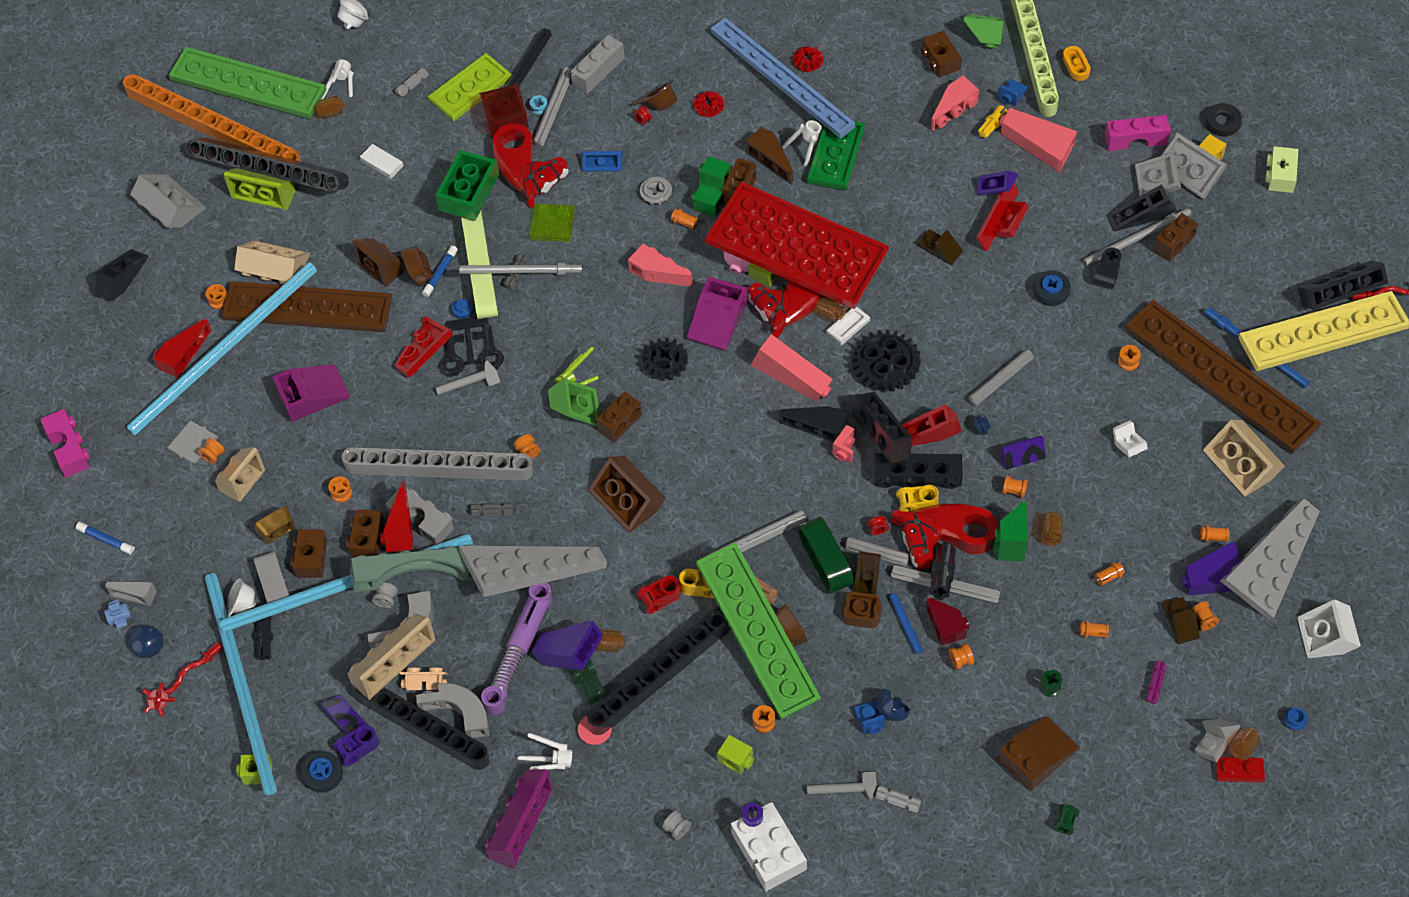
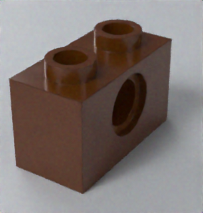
(941, 54)
(309, 541)

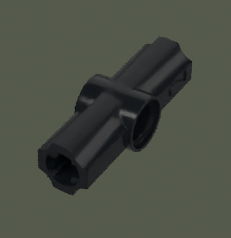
(942, 571)

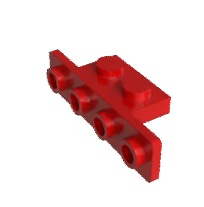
(1003, 218)

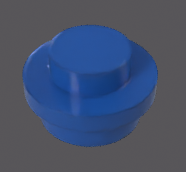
(462, 308)
(1296, 718)

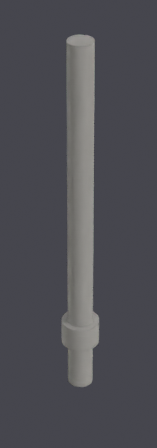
(1137, 236)
(559, 269)

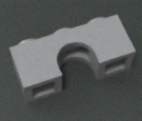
(436, 524)

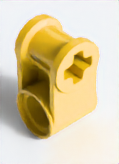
(916, 497)
(698, 588)

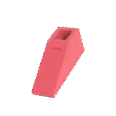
(957, 98)
(656, 268)

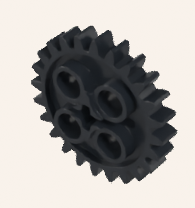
(886, 360)

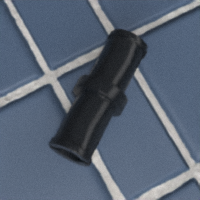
(264, 638)

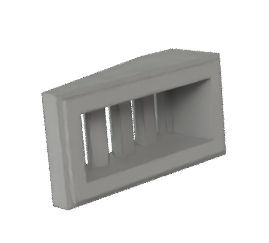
(136, 592)

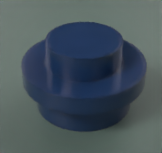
(981, 424)

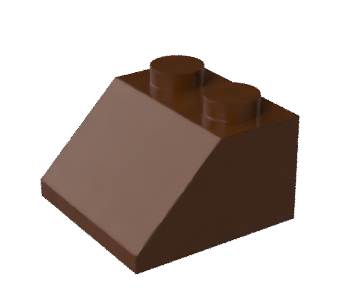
(378, 260)

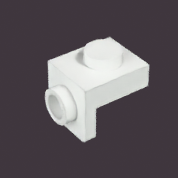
(1128, 440)

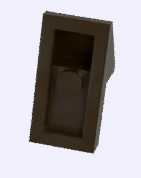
(941, 246)
(867, 572)
(1181, 620)

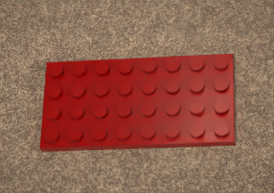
(797, 245)

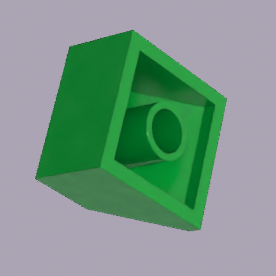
(1012, 535)

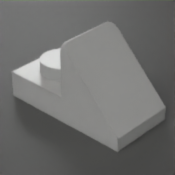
(1217, 738)

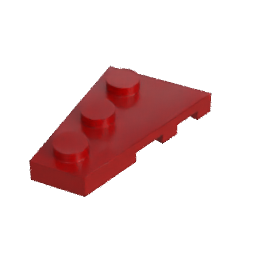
(425, 344)

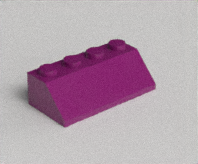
(520, 817)

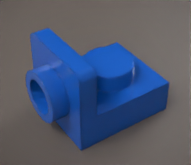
(1012, 92)
(869, 718)

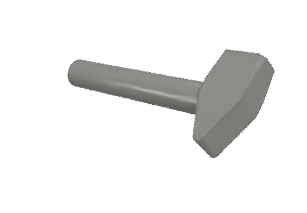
(489, 374)
(867, 785)

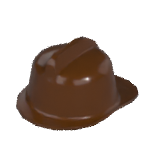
(660, 98)

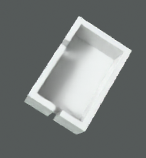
(771, 846)

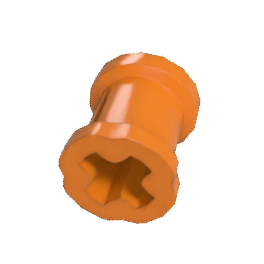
(1015, 486)
(1205, 616)

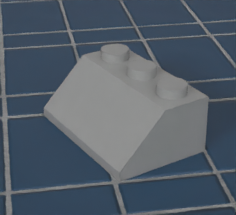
(166, 200)

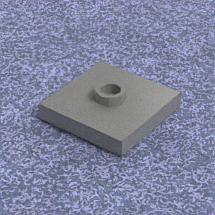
(1156, 172)

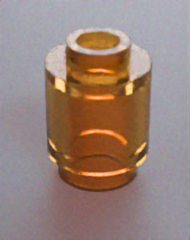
(330, 107)
(829, 309)
(1051, 529)
(611, 641)
(1244, 743)

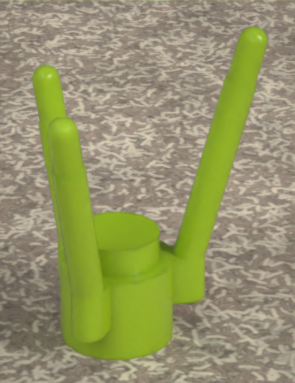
(568, 372)

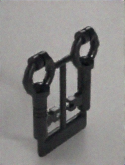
(487, 334)

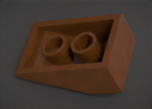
(1037, 752)

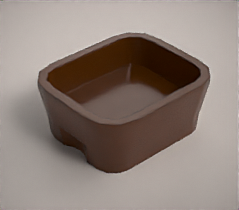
(417, 265)
(862, 610)
(791, 626)

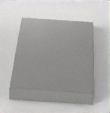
(1196, 167)

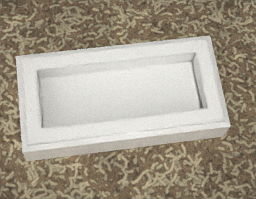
(381, 161)
(848, 325)

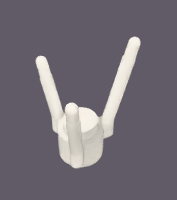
(341, 72)
(810, 133)
(560, 758)

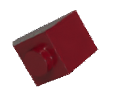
(946, 621)

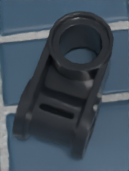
(1108, 269)

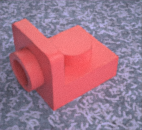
(843, 443)

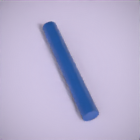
(916, 646)

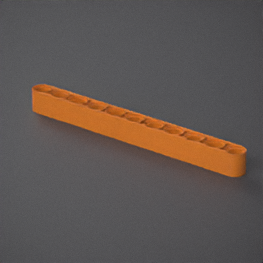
(202, 118)

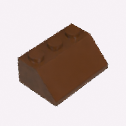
(626, 492)

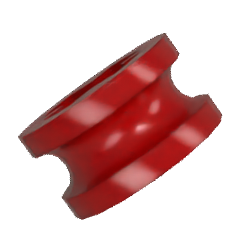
(642, 115)
(878, 525)

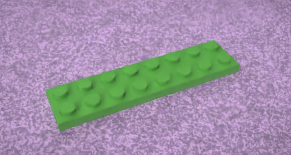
(247, 82)
(758, 631)

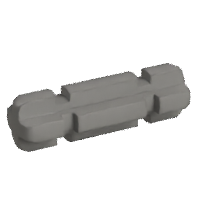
(412, 82)
(898, 798)

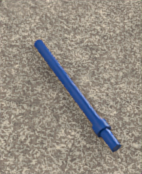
(1224, 323)

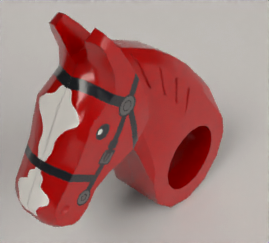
(517, 167)
(782, 307)
(943, 522)

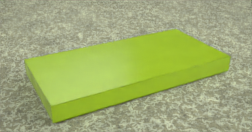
(464, 89)

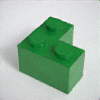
(709, 195)

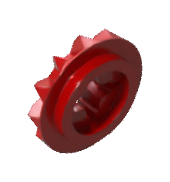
(805, 64)
(703, 109)

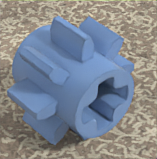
(117, 614)

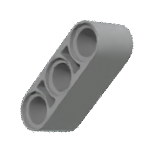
(271, 577)

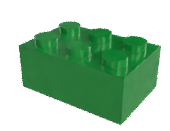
(467, 185)

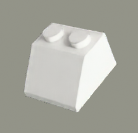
(1329, 630)

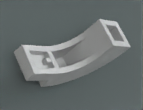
(419, 604)
(460, 700)

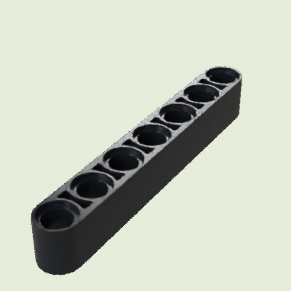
(430, 730)

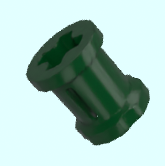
(1053, 689)
(1066, 819)

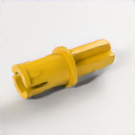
(991, 122)

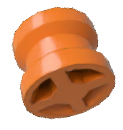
(213, 293)
(1124, 359)
(526, 445)
(211, 451)
(337, 484)
(961, 656)
(763, 724)

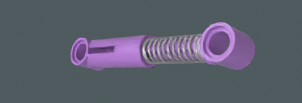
(517, 646)

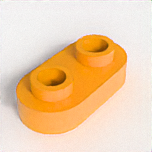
(1076, 65)

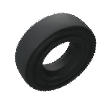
(1223, 109)

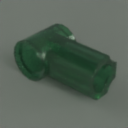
(589, 683)

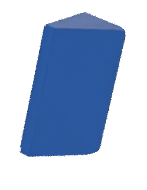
(601, 161)

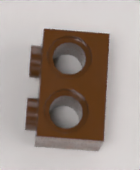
(741, 171)
(1175, 237)
(619, 417)
(368, 534)

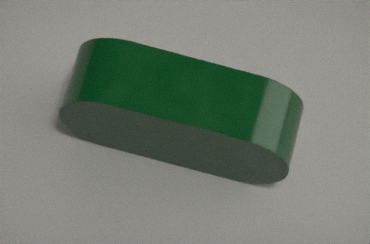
(825, 554)

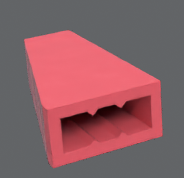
(1039, 137)
(791, 369)

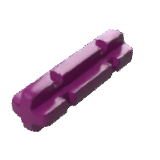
(1156, 682)

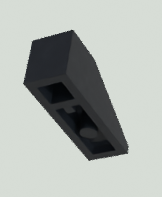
(1143, 210)
(119, 274)
(818, 421)

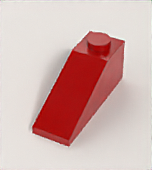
(180, 350)
(933, 426)
(398, 527)

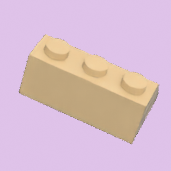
(269, 261)
(1243, 457)

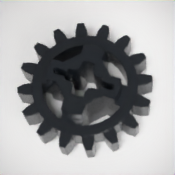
(664, 360)

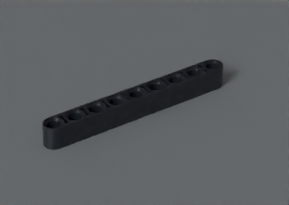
(275, 164)
(655, 670)

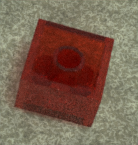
(503, 107)

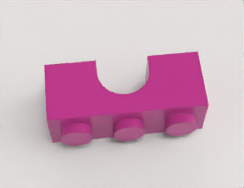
(1122, 132)
(60, 429)

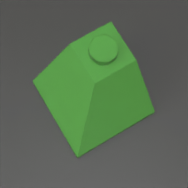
(986, 28)
(575, 401)

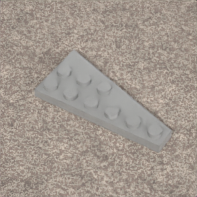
(1271, 562)
(516, 567)

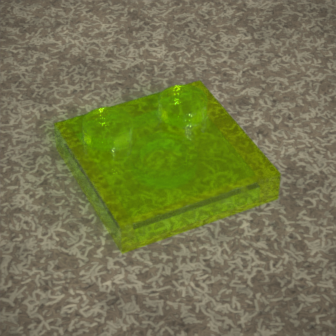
(552, 222)

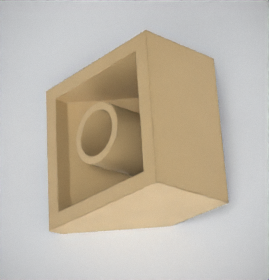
(240, 473)

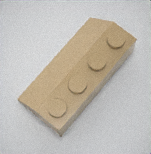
(392, 655)

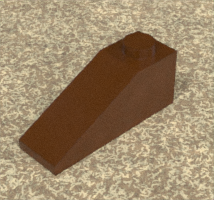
(766, 149)

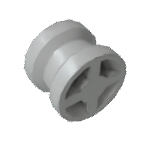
(385, 595)
(676, 825)

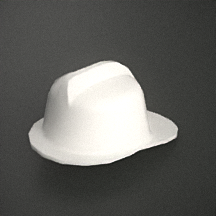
(352, 13)
(240, 598)

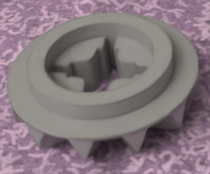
(651, 185)

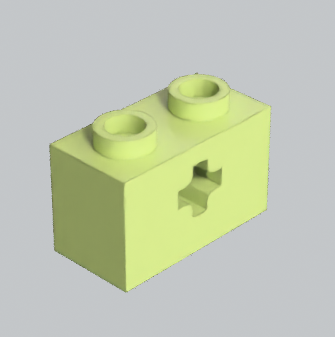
(1282, 170)

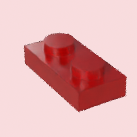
(1237, 770)

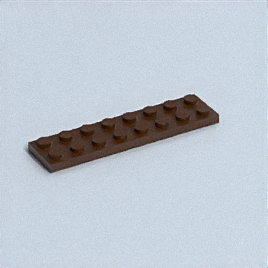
(311, 306)

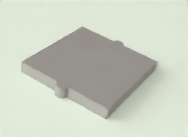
(189, 442)

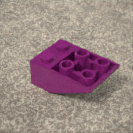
(718, 313)
(310, 389)

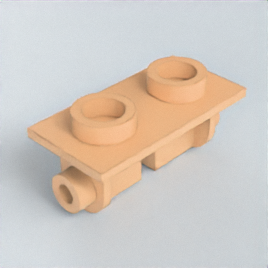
(414, 679)

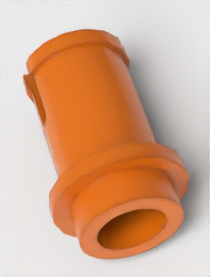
(683, 218)
(1212, 533)
(1114, 571)
(1094, 629)

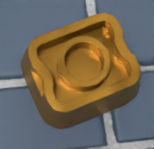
(275, 525)

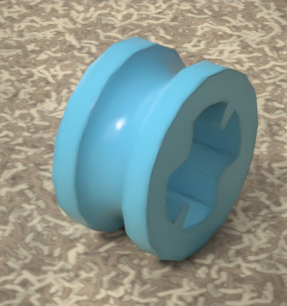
(535, 100)

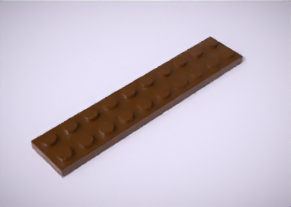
(1223, 376)

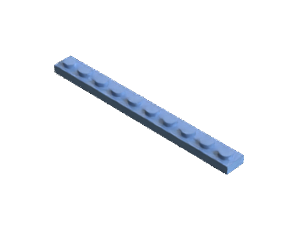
(783, 78)

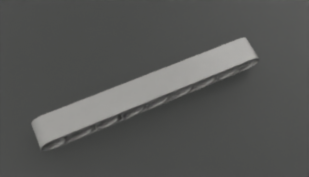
(429, 458)

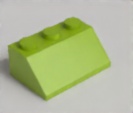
(259, 188)

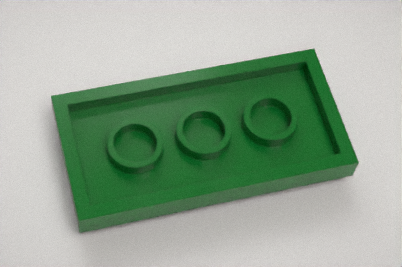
(836, 158)

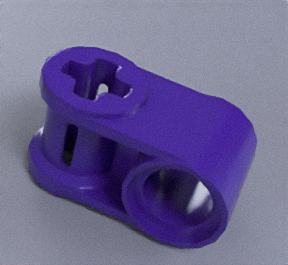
(355, 745)

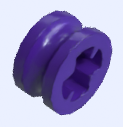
(752, 807)

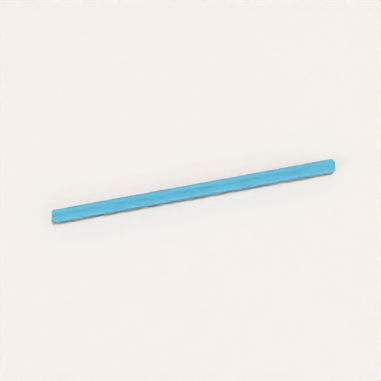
(221, 348)
(312, 594)
(241, 688)

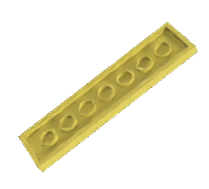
(1324, 331)

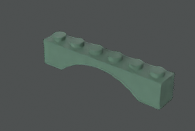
(372, 571)

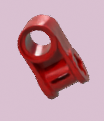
(657, 594)

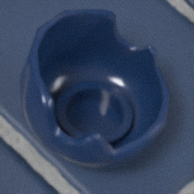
(145, 641)
(891, 709)

